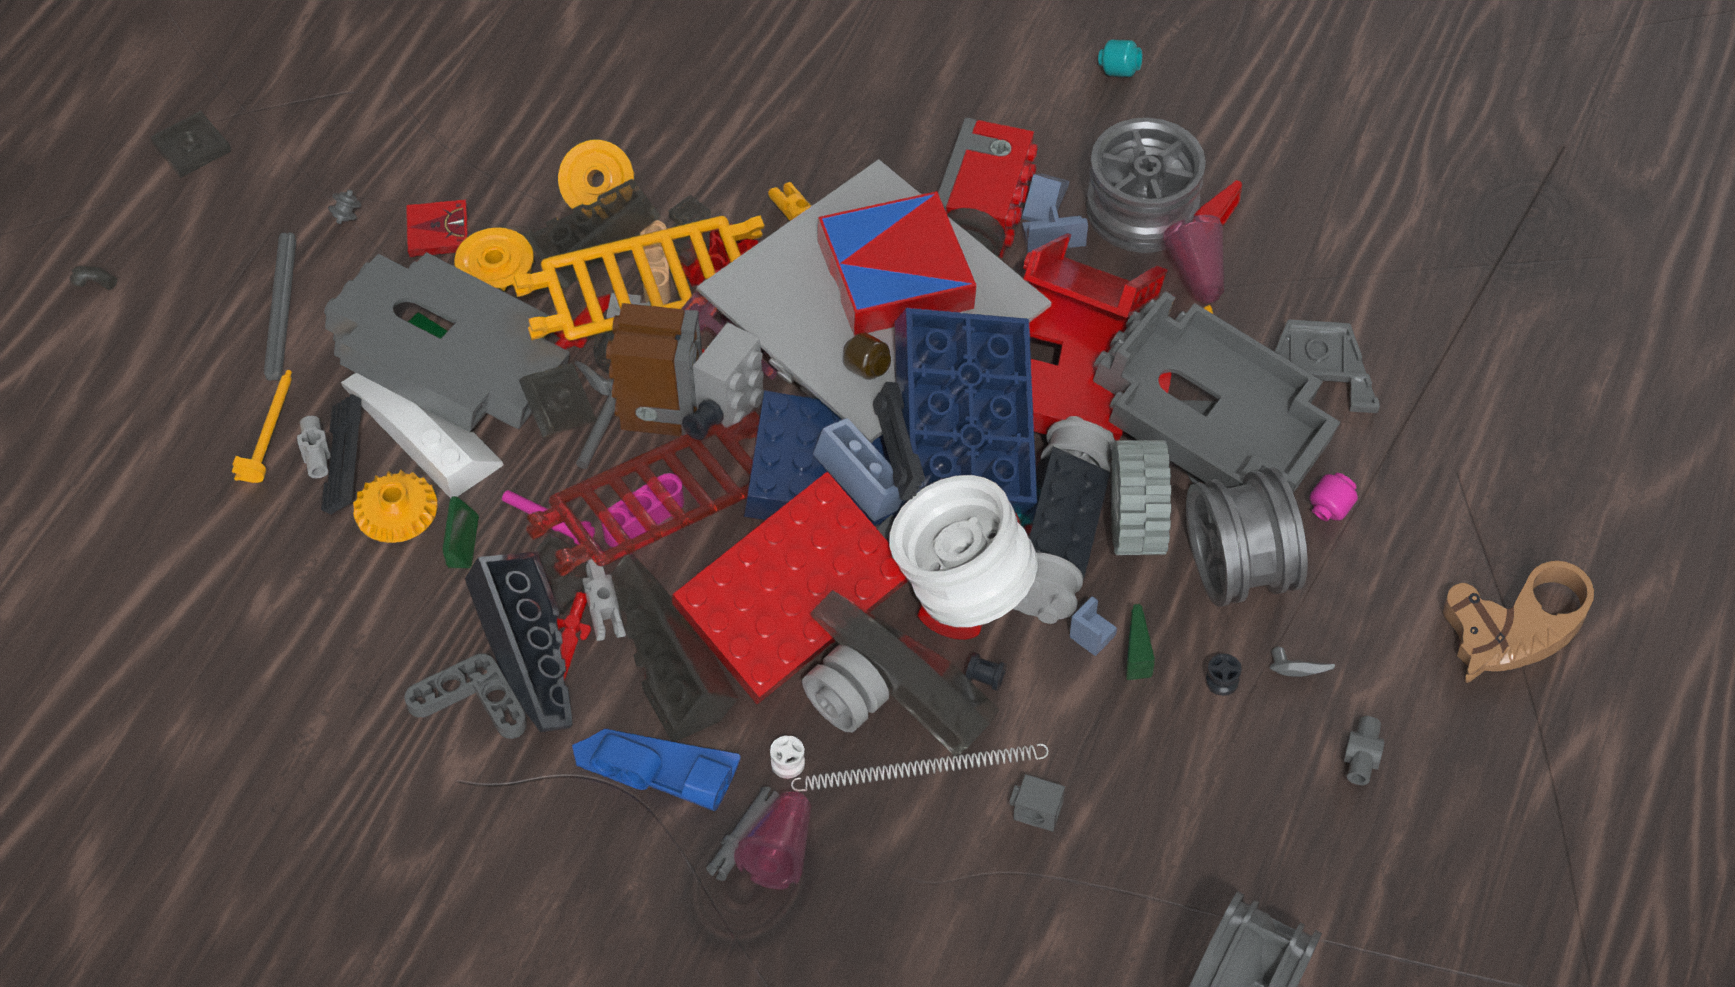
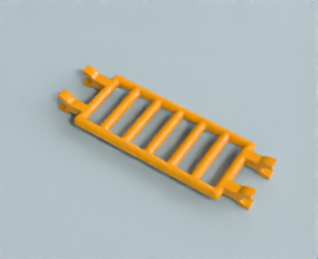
(541, 326)

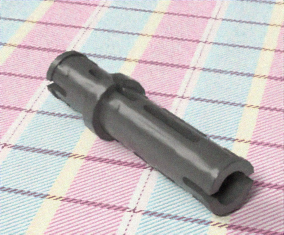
(726, 854)

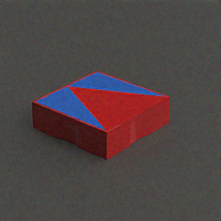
(895, 260)

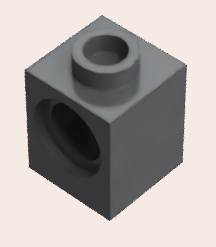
(1037, 802)

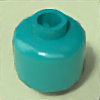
(1120, 58)

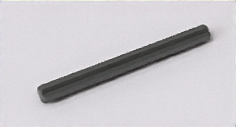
(280, 307)

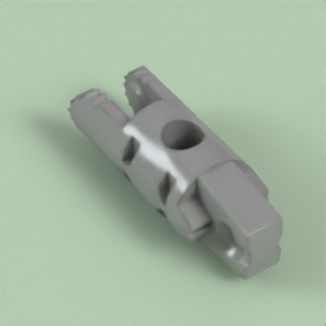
(602, 601)

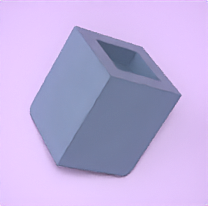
(1091, 629)

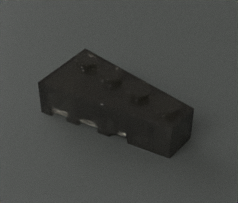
(613, 217)

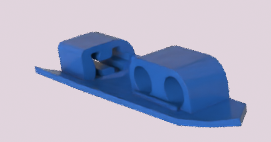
(671, 767)

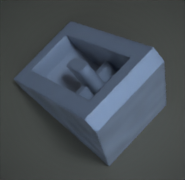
(1044, 193)

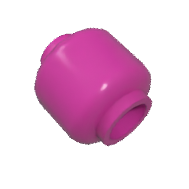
(1333, 497)

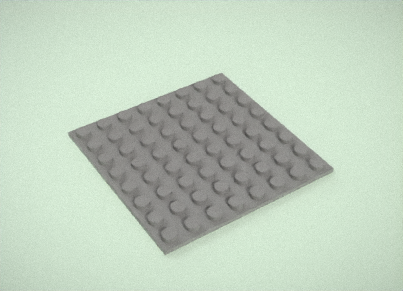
(796, 309)

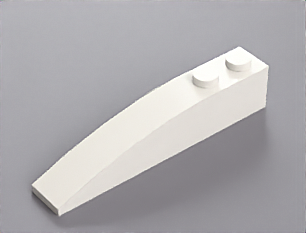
(442, 449)

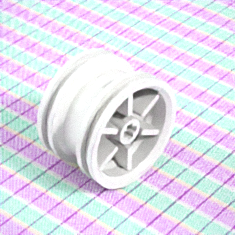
(963, 551)

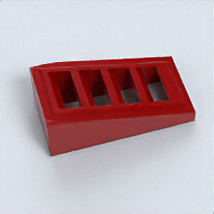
(1223, 203)

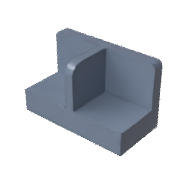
(1043, 231)

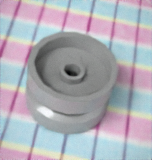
(845, 688)

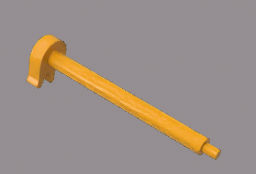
(252, 469)

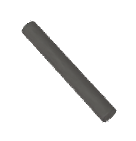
(597, 433)

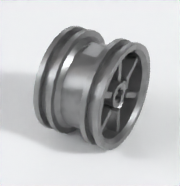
(1155, 180)
(1246, 536)

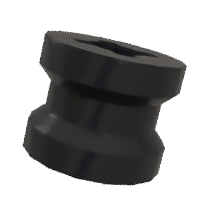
(1229, 668)

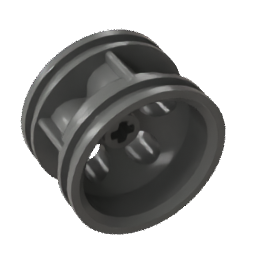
(1254, 950)

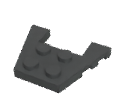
(1329, 354)

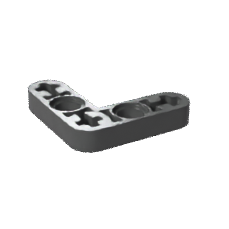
(479, 684)

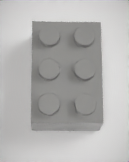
(731, 373)

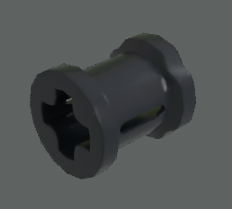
(703, 419)
(986, 671)

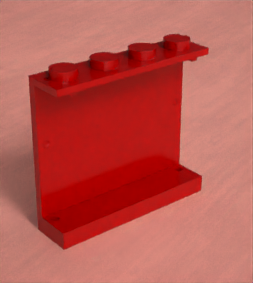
(1054, 271)

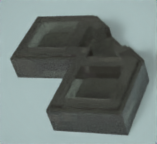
(687, 212)

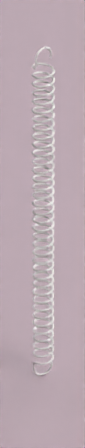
(920, 769)

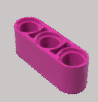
(650, 503)

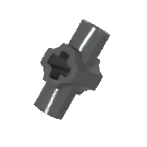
(1364, 750)

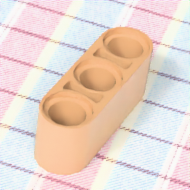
(658, 264)

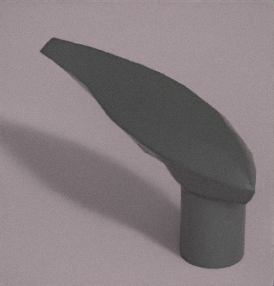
(597, 381)
(1296, 668)

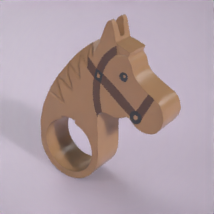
(1517, 636)

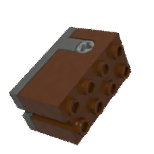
(654, 367)

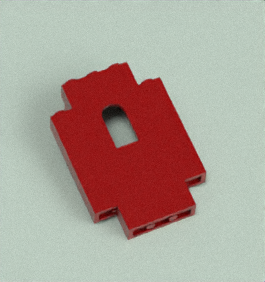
(1070, 386)

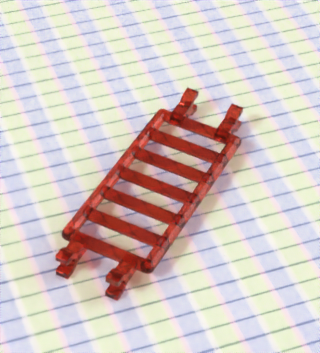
(589, 549)

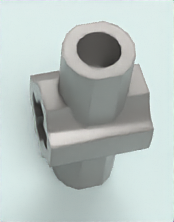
(314, 447)

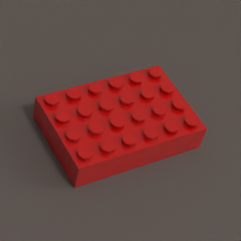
(760, 592)

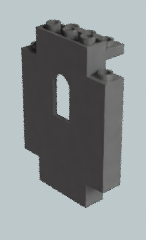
(465, 371)
(1262, 403)

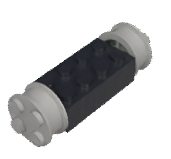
(1066, 515)

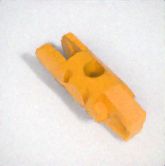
(790, 203)

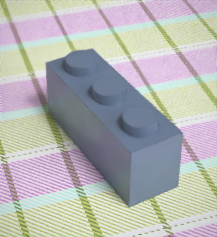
(858, 468)

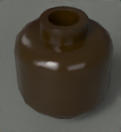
(866, 356)

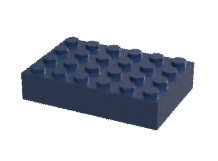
(969, 398)
(785, 450)

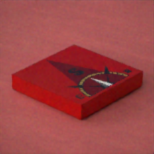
(436, 227)

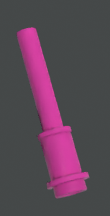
(529, 507)

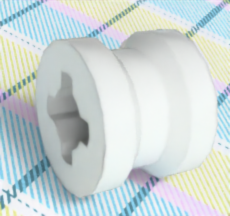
(783, 749)

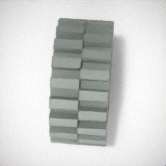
(1140, 497)

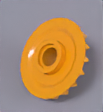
(586, 160)
(495, 256)
(399, 520)

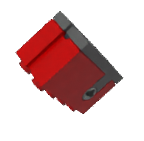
(990, 172)

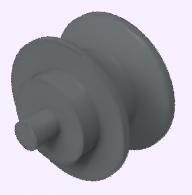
(344, 206)

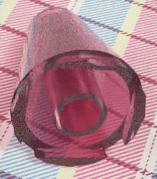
(1199, 255)
(777, 843)

